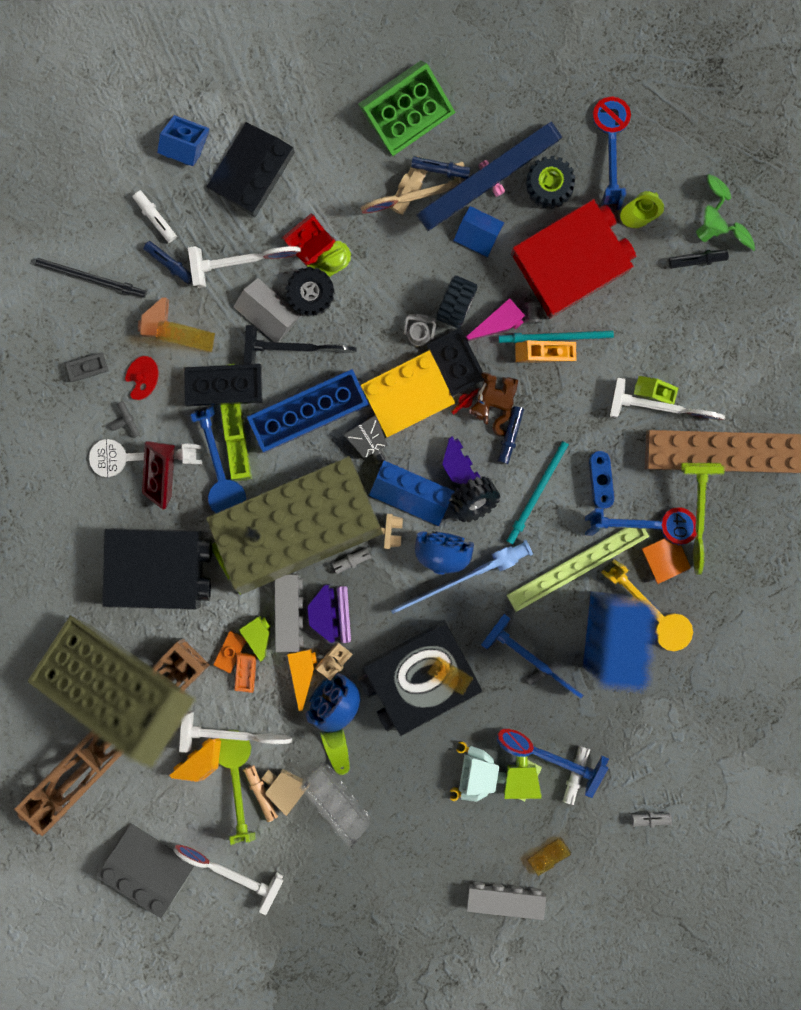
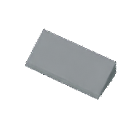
(266, 310)

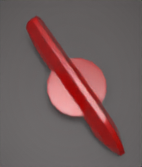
(465, 401)

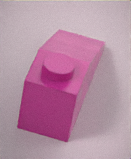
(502, 320)

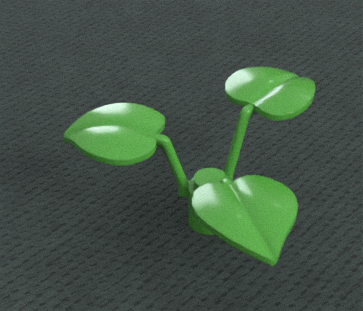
(714, 223)

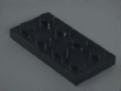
(223, 385)

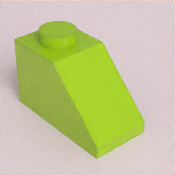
(655, 390)
(257, 636)

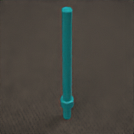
(519, 337)
(518, 526)

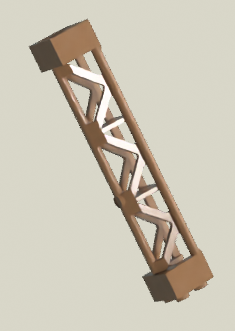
(44, 807)

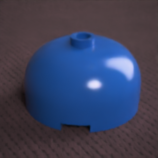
(443, 552)
(340, 711)

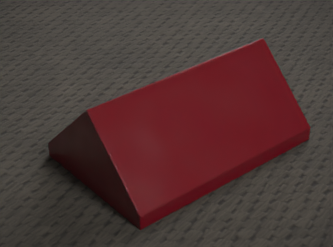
(158, 472)

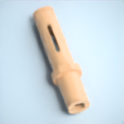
(256, 785)

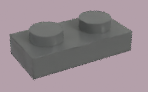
(87, 367)

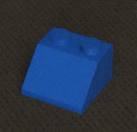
(182, 140)

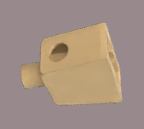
(283, 789)

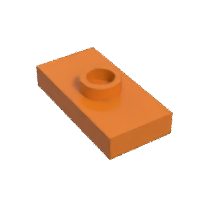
(228, 654)
(245, 672)

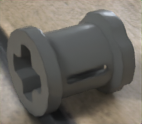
(532, 313)

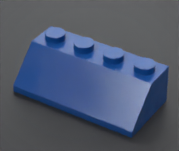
(411, 493)

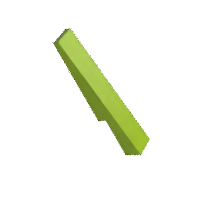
(236, 442)

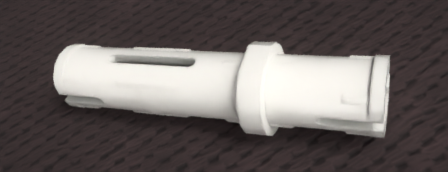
(150, 211)
(573, 783)

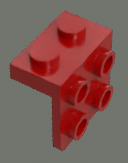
(310, 238)

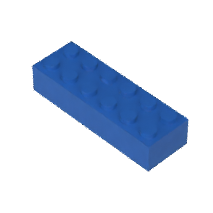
(308, 411)

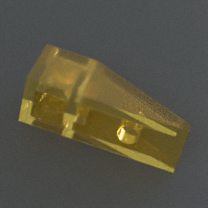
(184, 336)

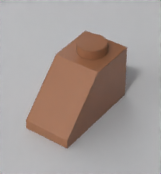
(149, 322)

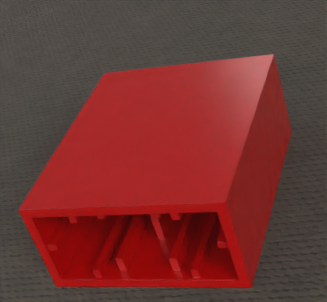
(573, 258)

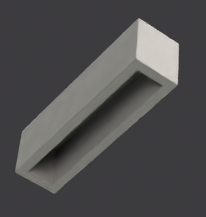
(288, 613)
(506, 901)

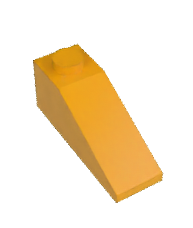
(545, 351)
(302, 669)

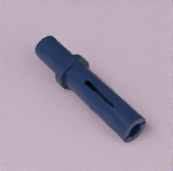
(440, 167)
(175, 267)
(509, 439)

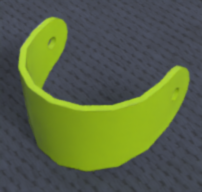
(336, 750)

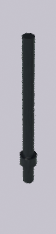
(126, 288)

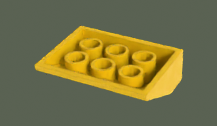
(408, 394)

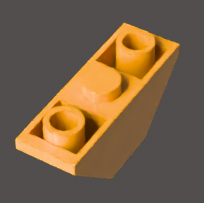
(199, 763)

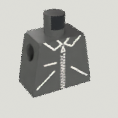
(368, 439)

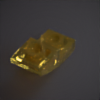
(450, 675)
(549, 856)

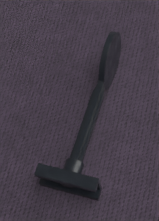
(253, 345)

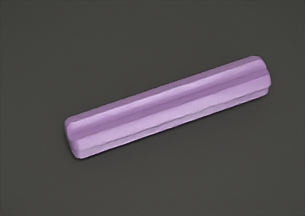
(343, 609)

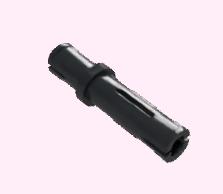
(706, 257)

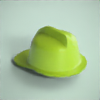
(642, 210)
(333, 260)

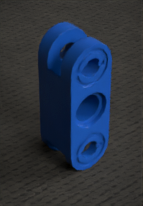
(603, 469)

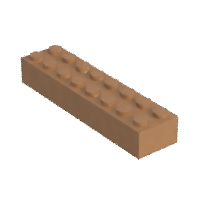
(732, 449)

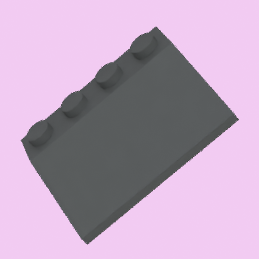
(145, 870)

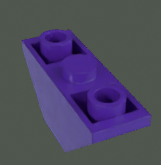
(456, 464)
(322, 614)

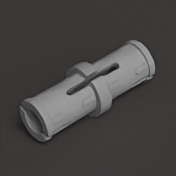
(351, 560)
(651, 819)

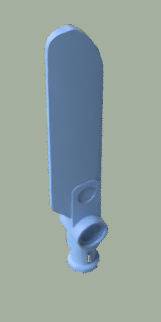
(502, 560)

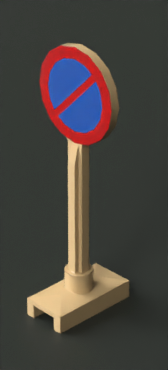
(387, 202)

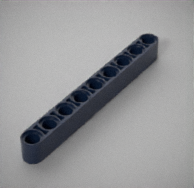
(489, 176)

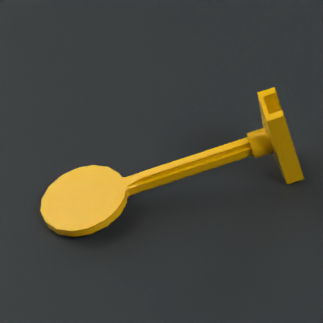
(673, 629)

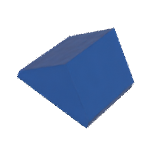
(478, 231)

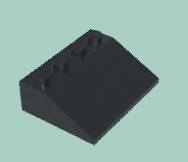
(251, 168)

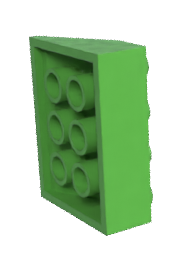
(407, 107)

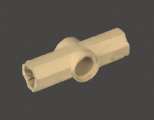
(410, 183)

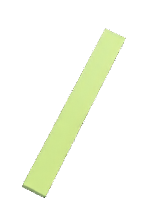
(575, 567)

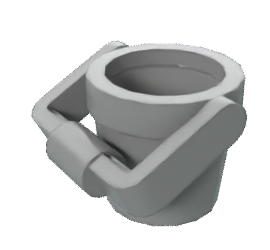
(419, 332)

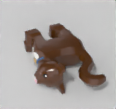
(497, 398)

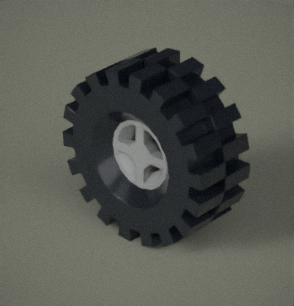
(302, 285)
(474, 499)

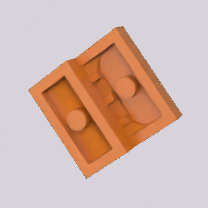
(665, 559)

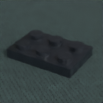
(456, 361)

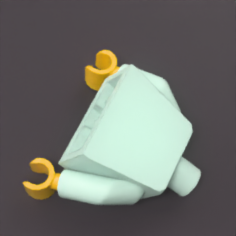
(478, 775)

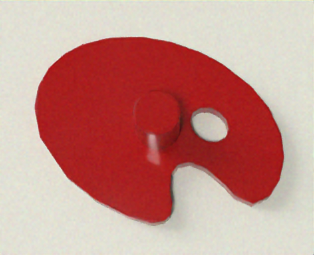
(142, 371)

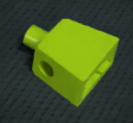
(522, 781)

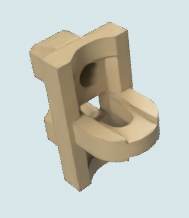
(392, 540)
(329, 666)

